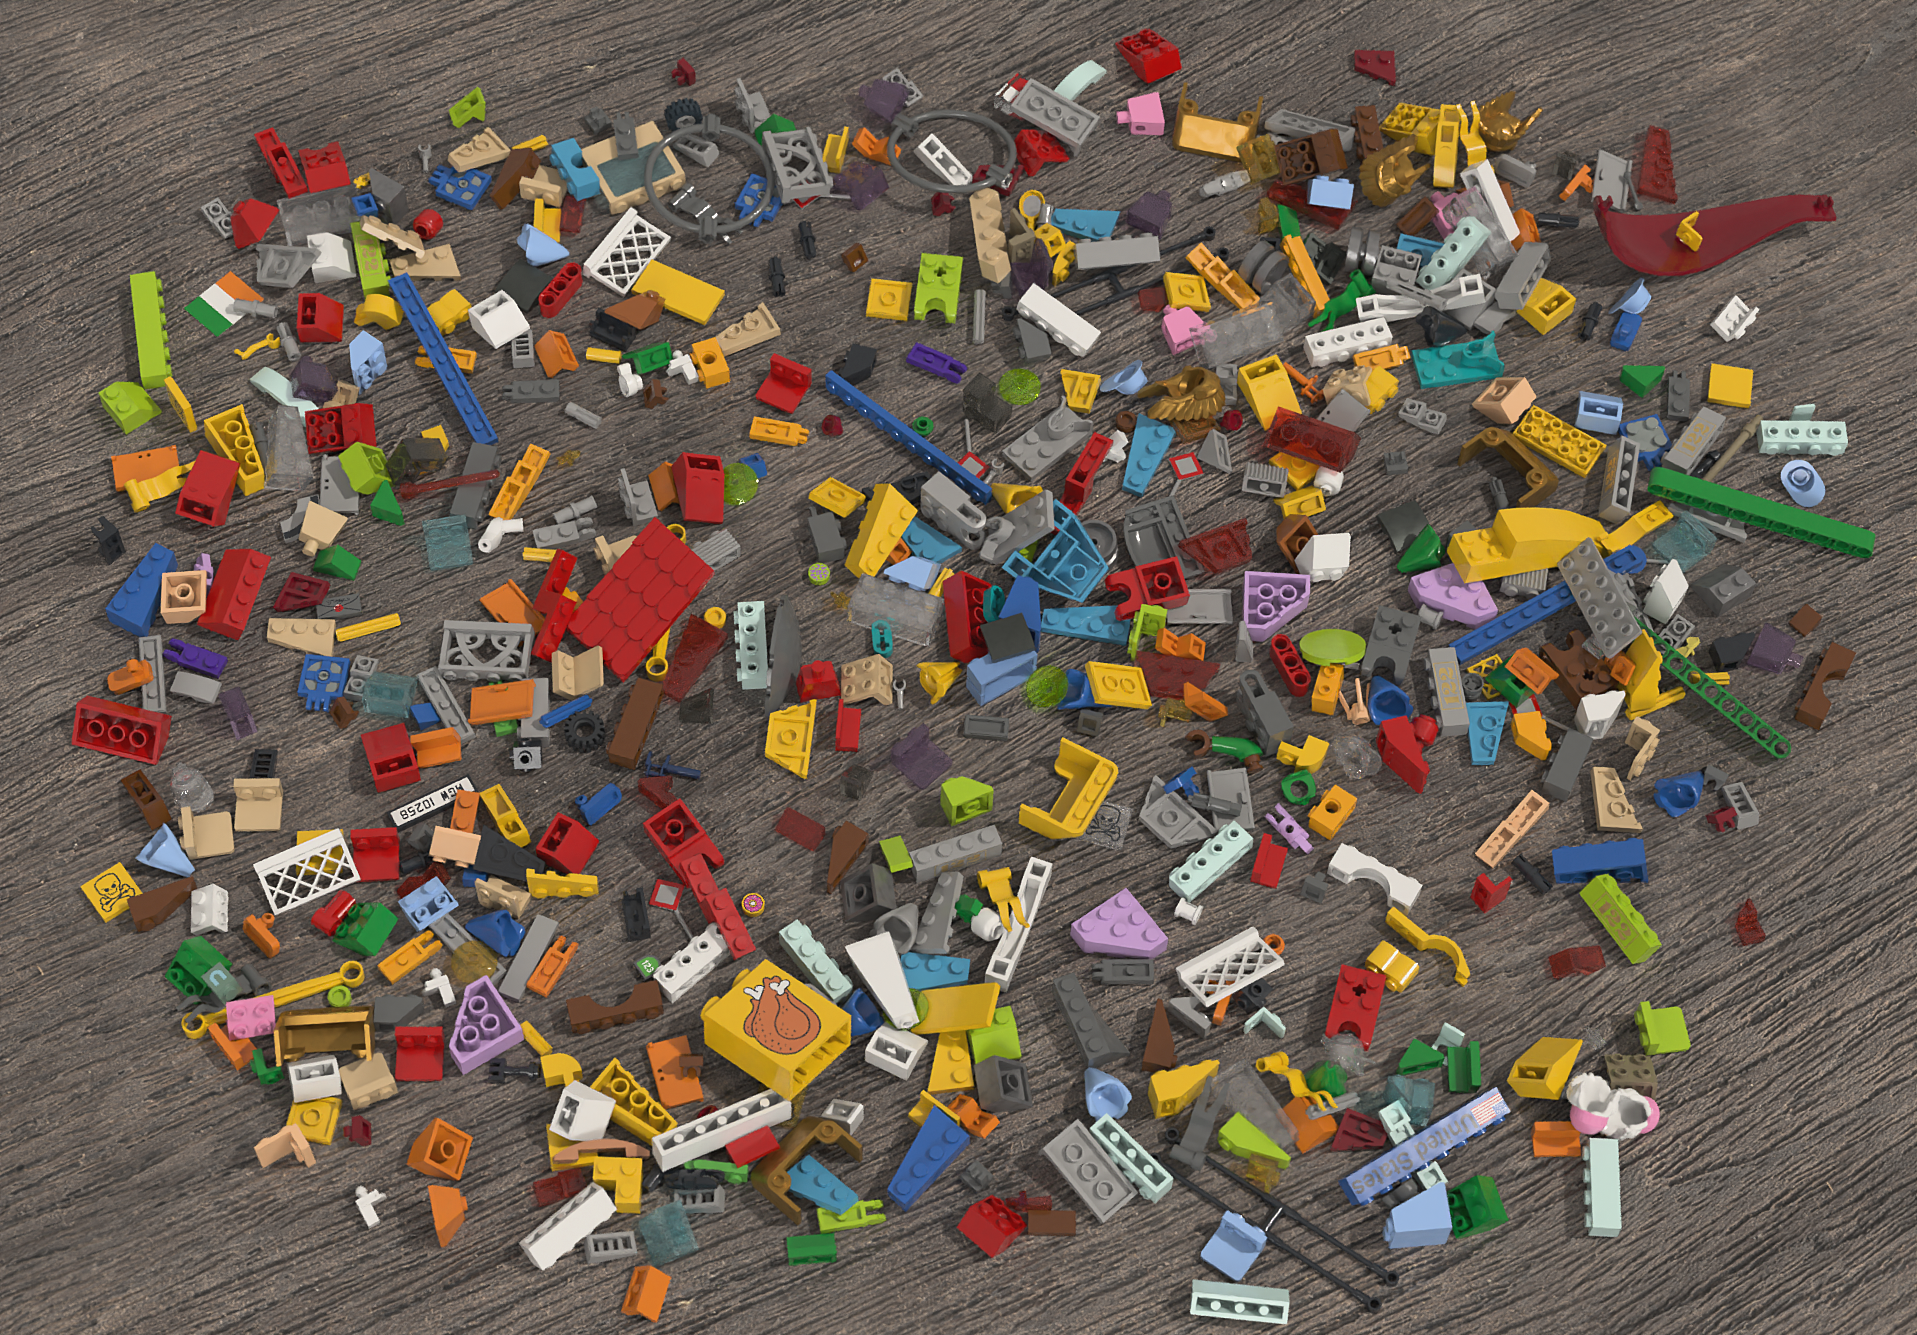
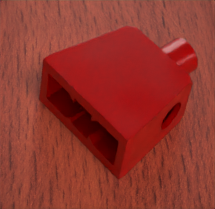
(817, 681)

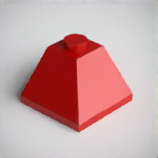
(251, 221)

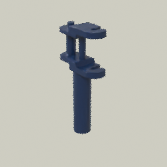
(668, 768)

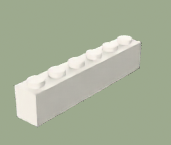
(719, 1128)

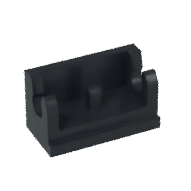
(612, 330)
(109, 540)
(636, 915)

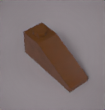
(519, 163)
(146, 799)
(846, 848)
(158, 904)
(1160, 1044)

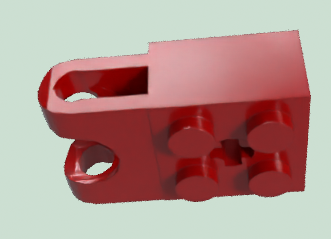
(324, 167)
(1143, 588)
(688, 841)
(1354, 1011)

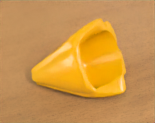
(1012, 496)
(938, 677)

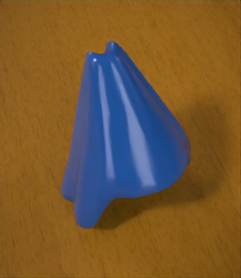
(1079, 692)
(1387, 701)
(1679, 792)
(498, 931)
(863, 1013)

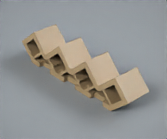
(989, 234)

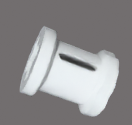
(1188, 911)

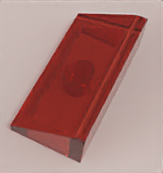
(800, 829)

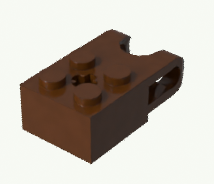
(1578, 669)

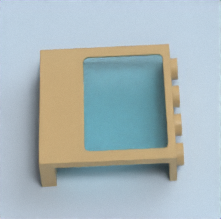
(624, 179)

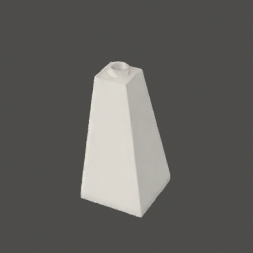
(882, 973)

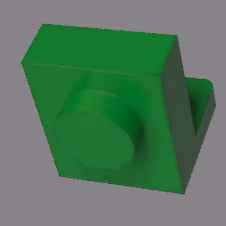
(266, 1076)

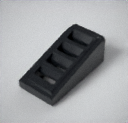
(256, 760)

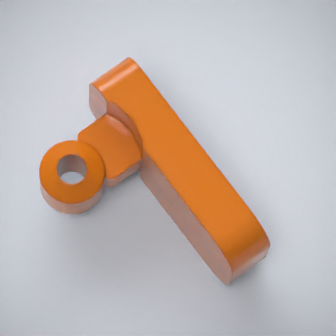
(1580, 178)
(130, 677)
(258, 932)
(1222, 1004)

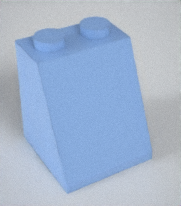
(1420, 1220)

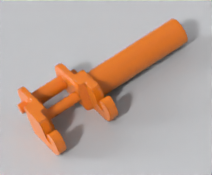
(1305, 382)

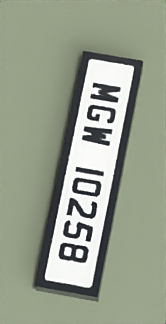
(429, 804)

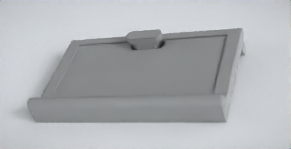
(1610, 179)
(1344, 412)
(337, 492)
(1203, 607)
(1234, 787)

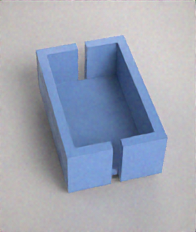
(990, 679)

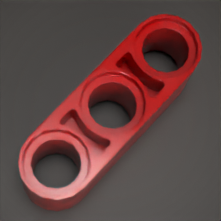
(568, 281)
(1289, 674)

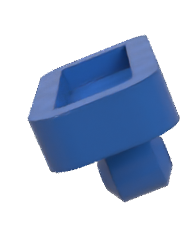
(1626, 331)
(1182, 779)
(599, 804)

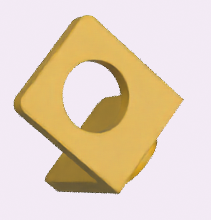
(1688, 234)

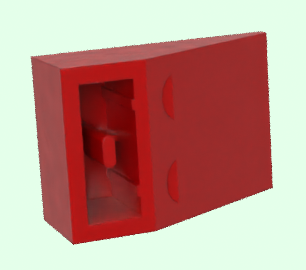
(1150, 55)
(340, 427)
(700, 487)
(208, 489)
(1402, 752)
(390, 757)

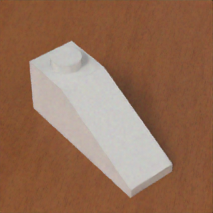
(942, 162)

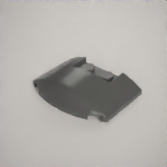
(1154, 533)

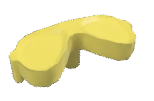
(1692, 643)

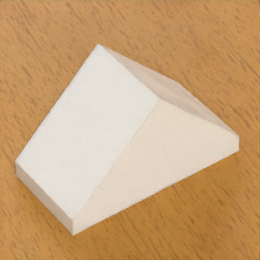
(845, 1114)

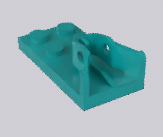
(1457, 363)

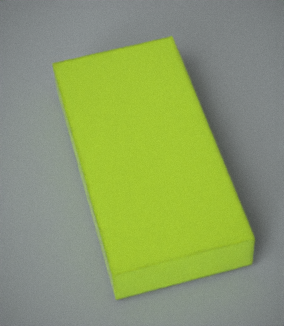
(895, 854)

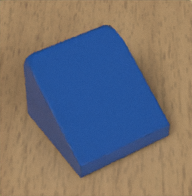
(365, 205)
(756, 463)
(424, 715)
(470, 876)

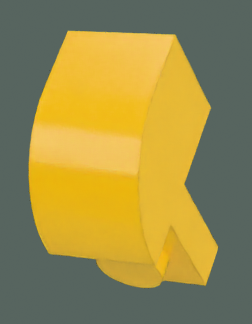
(379, 309)
(1308, 758)
(560, 1069)

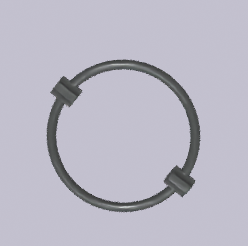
(995, 174)
(708, 226)

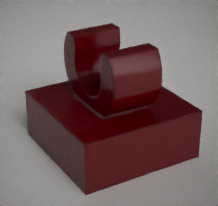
(685, 71)
(942, 203)
(1720, 816)
(359, 1131)

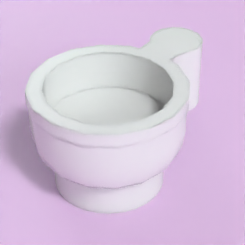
(628, 382)

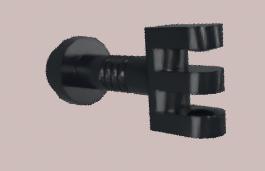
(1711, 458)
(500, 1073)

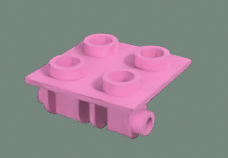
(250, 1017)

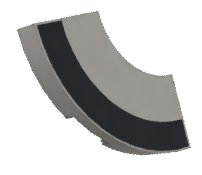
(292, 526)

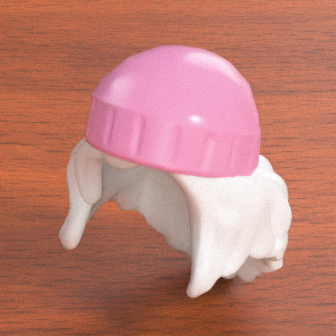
(1591, 1103)
(1634, 1116)

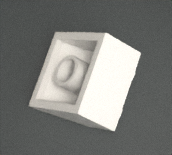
(335, 260)
(1325, 557)

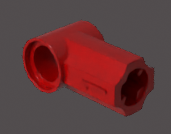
(331, 916)

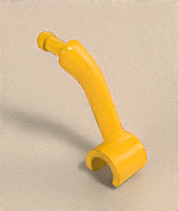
(269, 341)

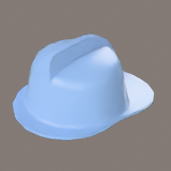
(1634, 299)
(1127, 380)
(1803, 483)

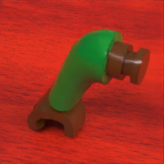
(1242, 748)

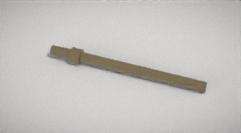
(1746, 433)

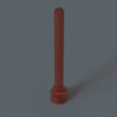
(410, 490)

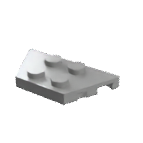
(283, 264)
(1718, 523)
(1173, 818)

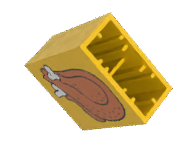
(776, 1029)

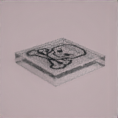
(1108, 826)

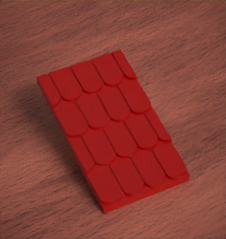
(639, 598)

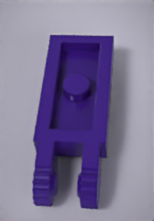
(936, 362)
(196, 658)

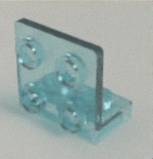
(447, 542)
(1686, 542)

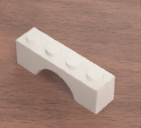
(1351, 865)

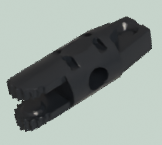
(694, 1179)

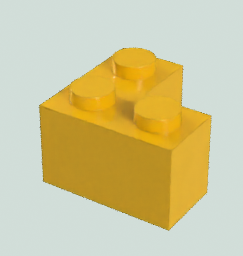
(625, 1177)

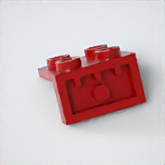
(1037, 147)
(785, 384)
(376, 853)
(419, 1053)

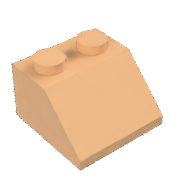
(1505, 399)
(183, 596)
(454, 846)

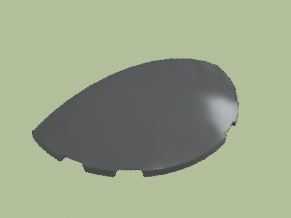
(784, 656)

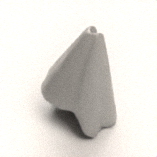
(901, 924)

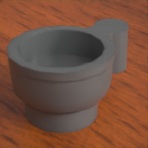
(1401, 1194)

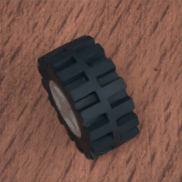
(683, 114)

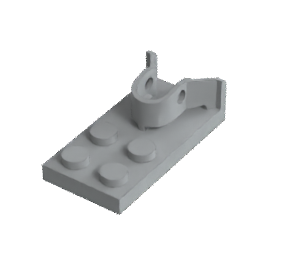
(1055, 114)
(1301, 125)
(1048, 441)
(1018, 528)
(1089, 1171)

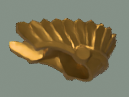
(1499, 128)
(1390, 172)
(1191, 394)

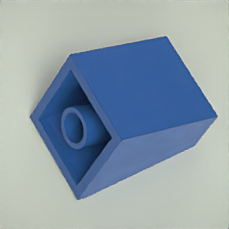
(1025, 600)

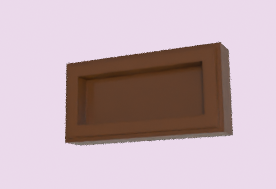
(1418, 217)
(1051, 1223)

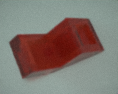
(415, 882)
(1580, 959)

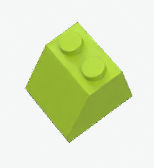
(128, 405)
(365, 467)
(965, 799)
(997, 1040)

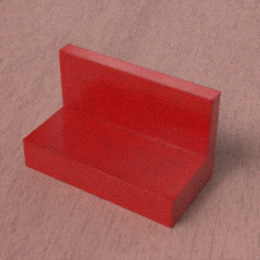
(847, 728)
(1268, 863)
(1488, 895)
(751, 1146)

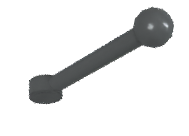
(1638, 205)

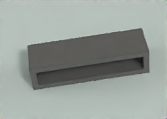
(473, 496)

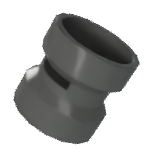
(1472, 686)

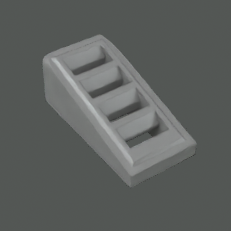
(705, 156)
(523, 360)
(1243, 644)
(1744, 818)
(700, 1207)
(611, 1254)

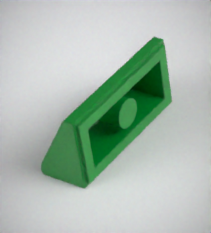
(1287, 222)

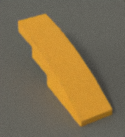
(1221, 277)
(520, 483)

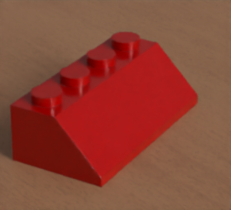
(234, 591)
(964, 616)
(120, 729)

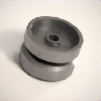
(1362, 251)
(1263, 266)
(1104, 539)

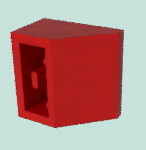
(319, 318)
(566, 845)
(991, 1225)

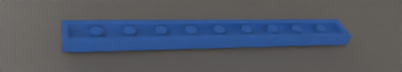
(442, 360)
(913, 441)
(1533, 611)

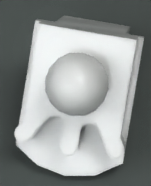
(684, 365)
(1116, 452)
(439, 984)
(365, 1205)

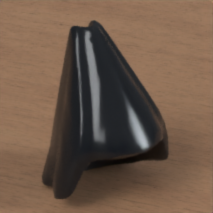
(1439, 327)

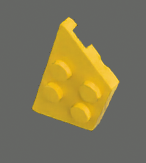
(791, 737)

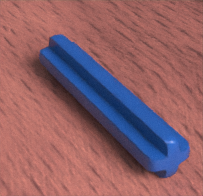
(565, 711)

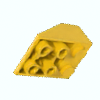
(1416, 120)
(1547, 306)
(1266, 388)
(1643, 685)
(1544, 1068)
(1176, 1089)

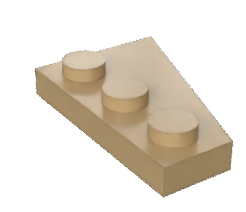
(479, 152)
(391, 231)
(435, 264)
(750, 331)
(308, 635)
(1610, 803)

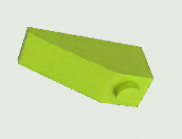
(1245, 1139)

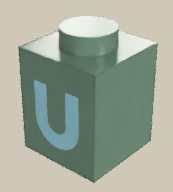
(222, 983)

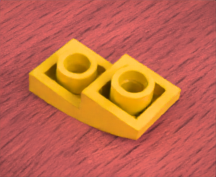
(1061, 265)

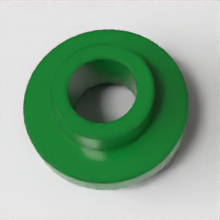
(923, 431)

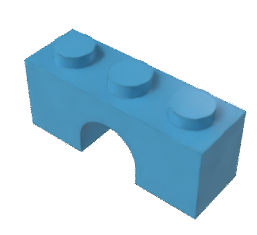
(580, 181)

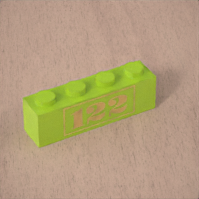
(370, 262)
(1620, 918)

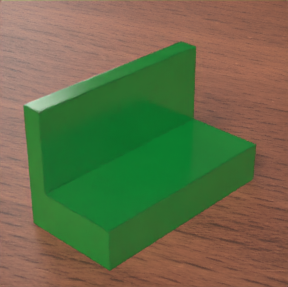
(650, 356)
(1464, 1068)
(811, 1249)

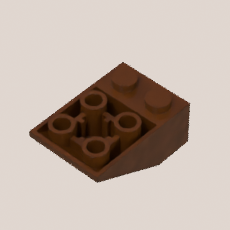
(1310, 156)

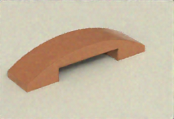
(630, 1150)

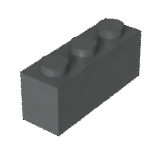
(1566, 764)

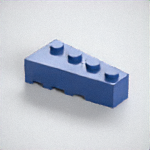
(140, 596)
(1619, 859)
(929, 1156)

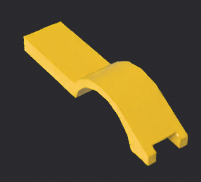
(1636, 527)
(1423, 941)

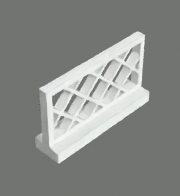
(610, 245)
(300, 853)
(1224, 957)

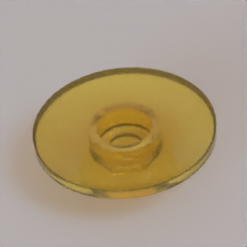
(468, 970)

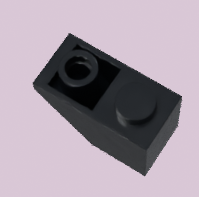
(858, 364)
(1729, 652)

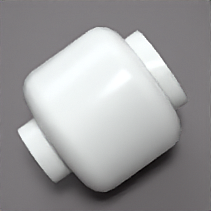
(1328, 481)
(987, 924)

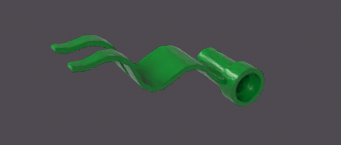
(1346, 301)

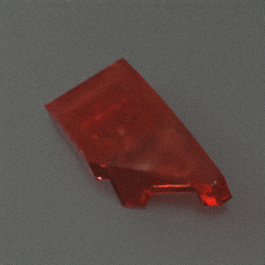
(1748, 926)
(1024, 1204)

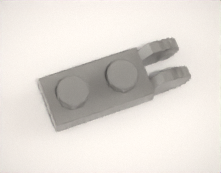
(564, 534)

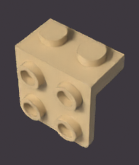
(545, 186)
(1351, 381)
(610, 553)
(1643, 738)
(206, 834)
(367, 1081)

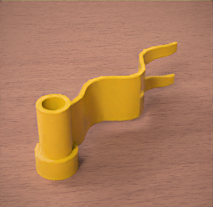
(1473, 142)
(156, 487)
(1001, 893)
(1278, 1064)

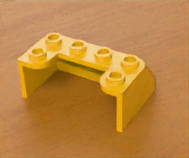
(1088, 785)

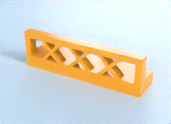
(1304, 271)

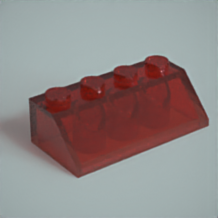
(1311, 440)

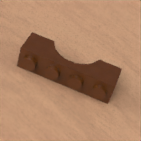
(1816, 705)
(588, 1015)

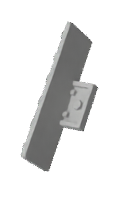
(1601, 597)

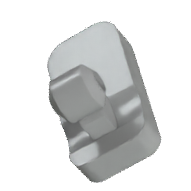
(1515, 170)

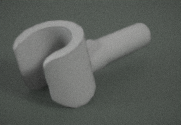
(425, 155)
(994, 470)
(900, 693)

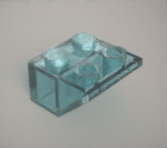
(389, 694)
(1414, 1095)
(668, 1233)

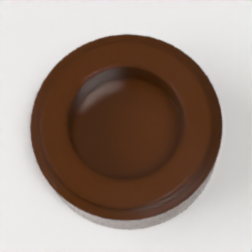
(1126, 421)

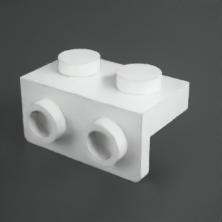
(1733, 319)
(209, 910)

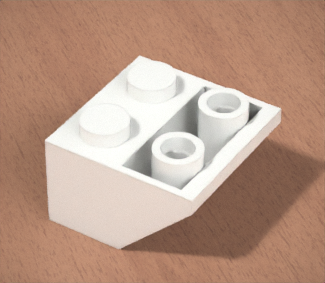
(498, 319)
(1666, 592)
(1598, 713)
(895, 1050)
(314, 1078)
(582, 1113)

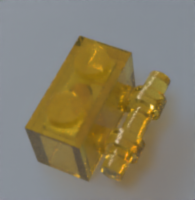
(1259, 158)

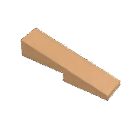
(1512, 829)

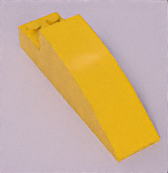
(1521, 542)

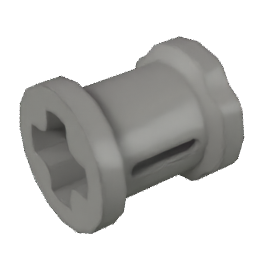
(1430, 616)

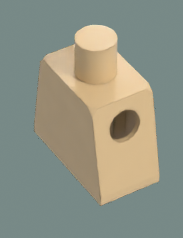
(320, 528)

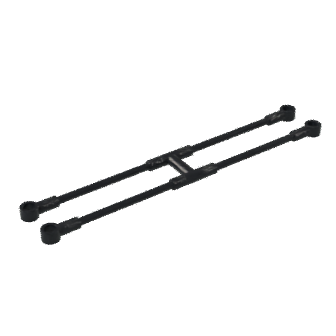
(1110, 274)
(1279, 1208)

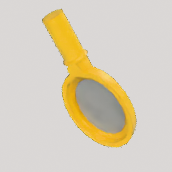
(1030, 207)

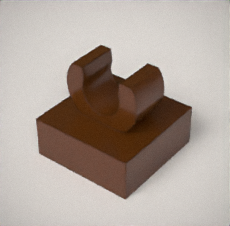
(854, 257)
(653, 394)
(343, 712)
(692, 1060)

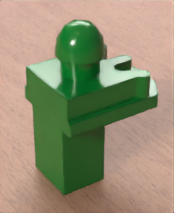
(967, 907)

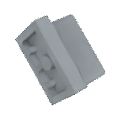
(751, 106)
(637, 500)

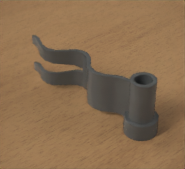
(699, 208)
(248, 981)
(1199, 1129)

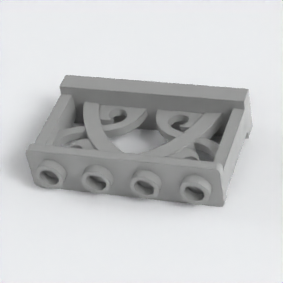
(787, 186)
(464, 630)

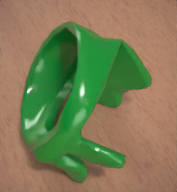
(1302, 775)

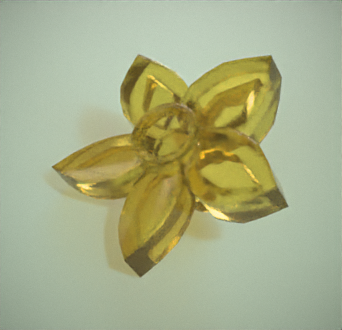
(569, 457)
(841, 600)

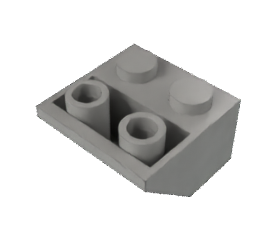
(1395, 264)
(1469, 314)

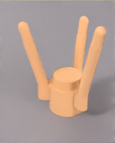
(1359, 712)

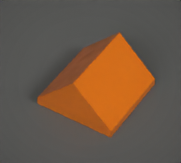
(1310, 1131)

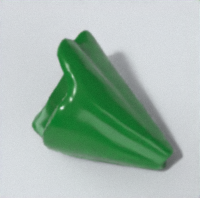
(1423, 552)
(1326, 1078)

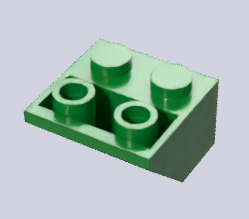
(1509, 685)
(365, 928)
(191, 962)
(1475, 1207)

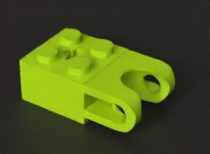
(938, 286)

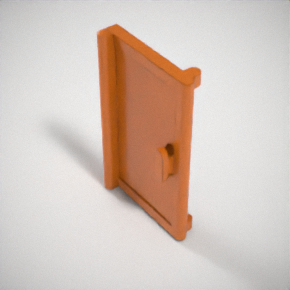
(132, 467)
(512, 606)
(497, 704)
(671, 1084)

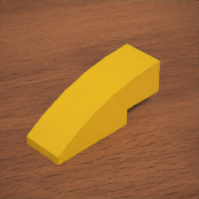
(505, 815)

